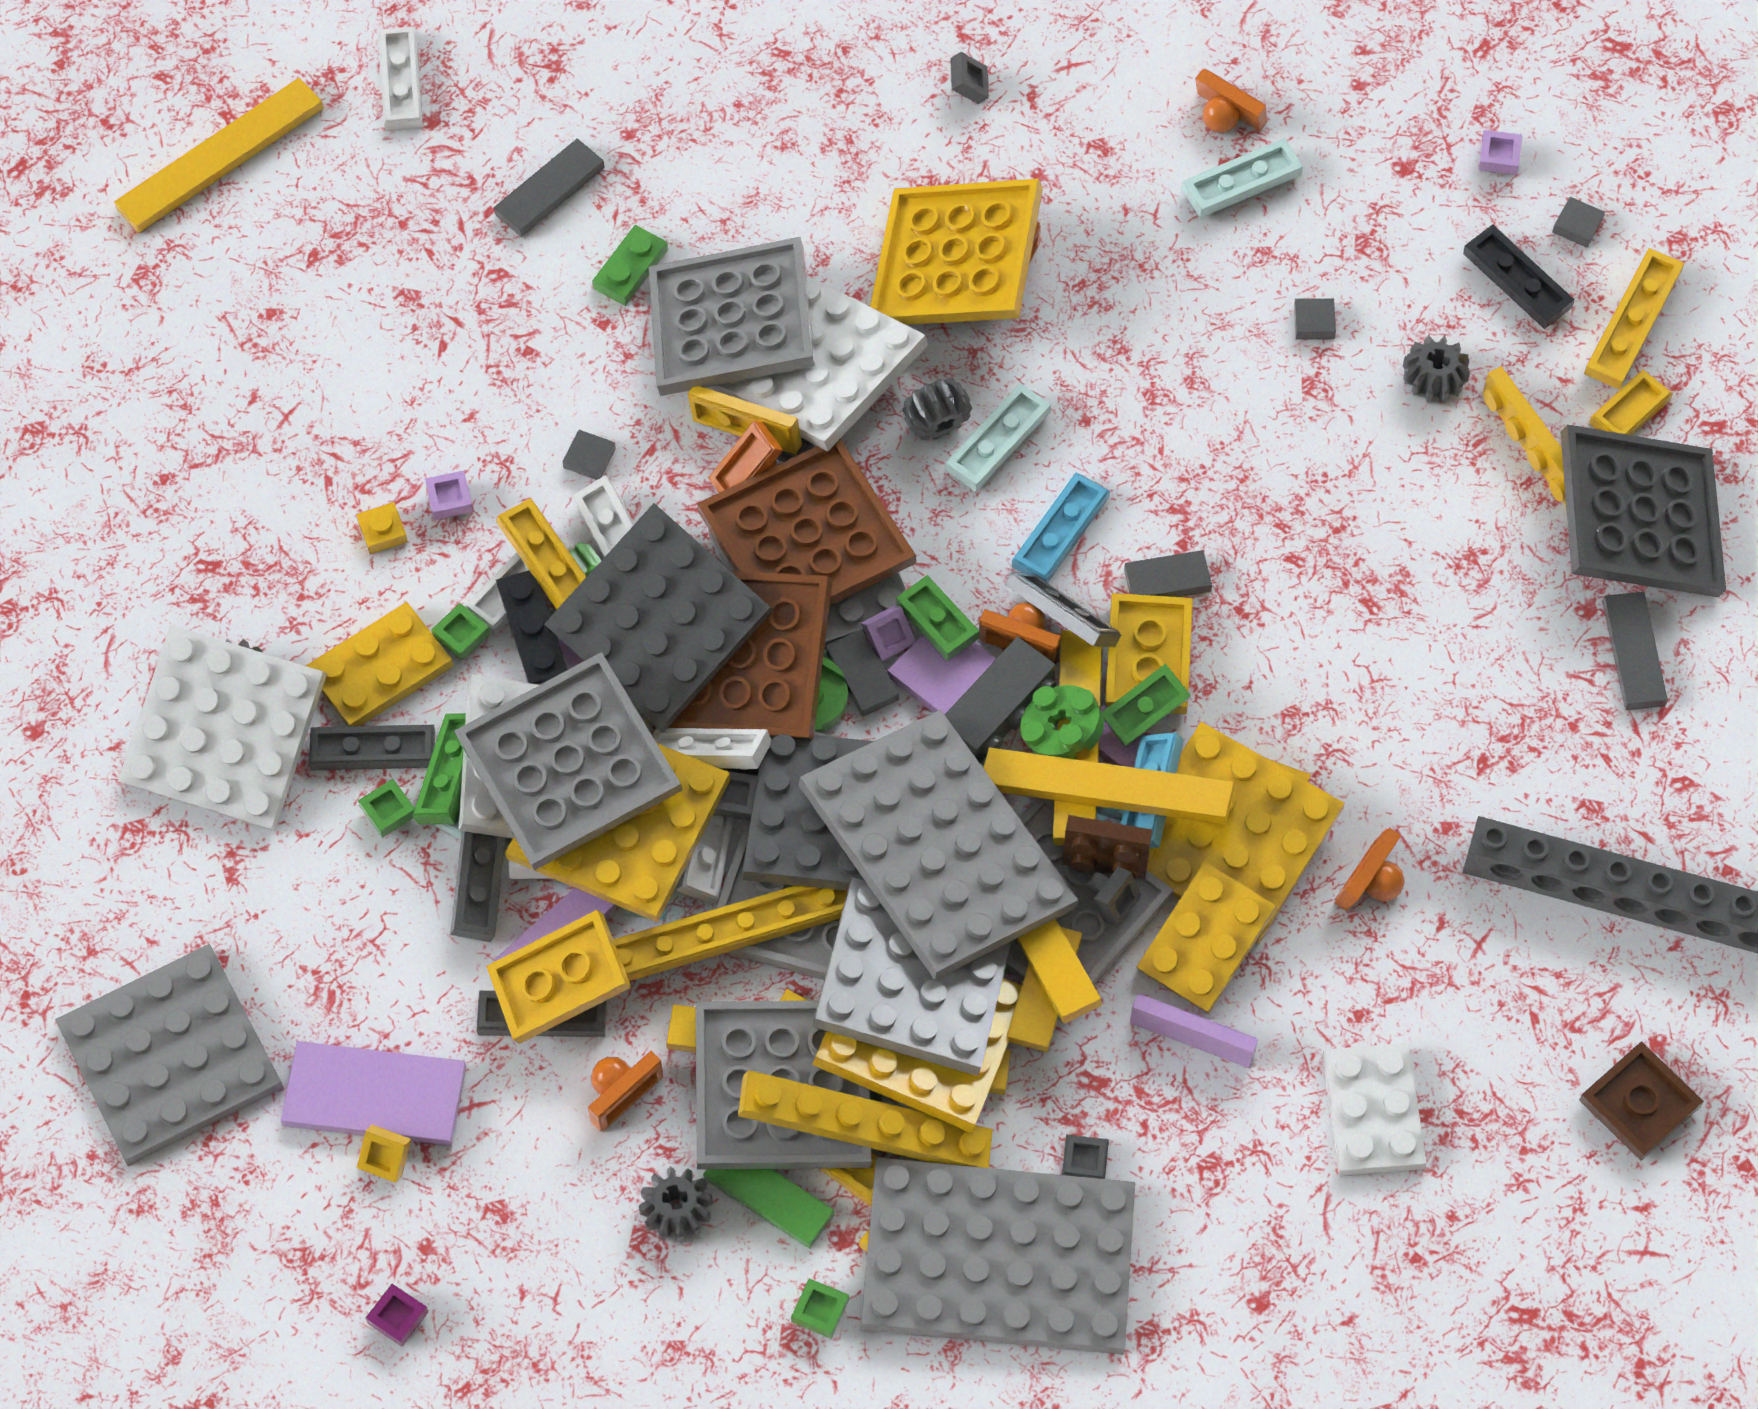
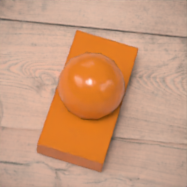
(1228, 104)
(749, 456)
(1022, 621)
(1373, 874)
(621, 1086)

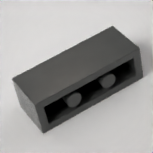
(1000, 697)

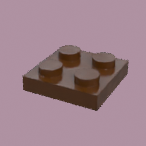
(1105, 845)
(1641, 1101)

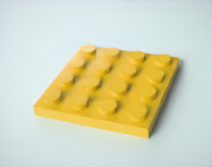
(957, 251)
(1270, 827)
(646, 855)
(920, 1084)

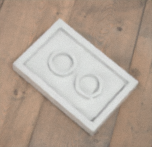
(1374, 1109)

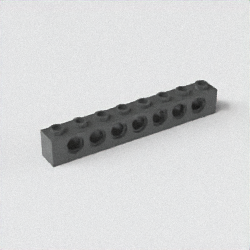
(1614, 883)

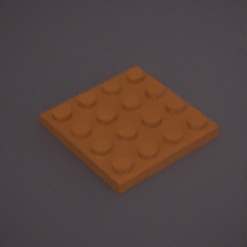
(809, 520)
(778, 669)

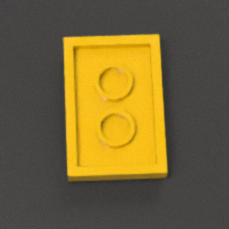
(1152, 634)
(381, 665)
(1206, 937)
(558, 976)

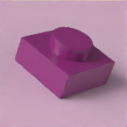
(397, 1315)

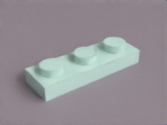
(1242, 178)
(998, 437)

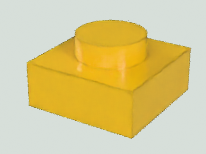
(382, 528)
(383, 1153)

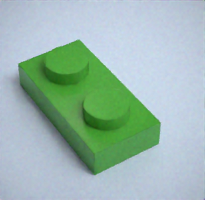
(629, 265)
(937, 618)
(1145, 705)

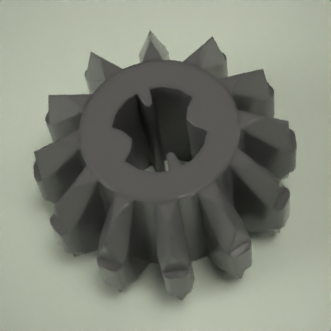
(1436, 369)
(937, 409)
(692, 1200)

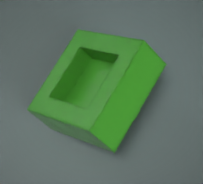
(461, 631)
(387, 808)
(820, 1308)

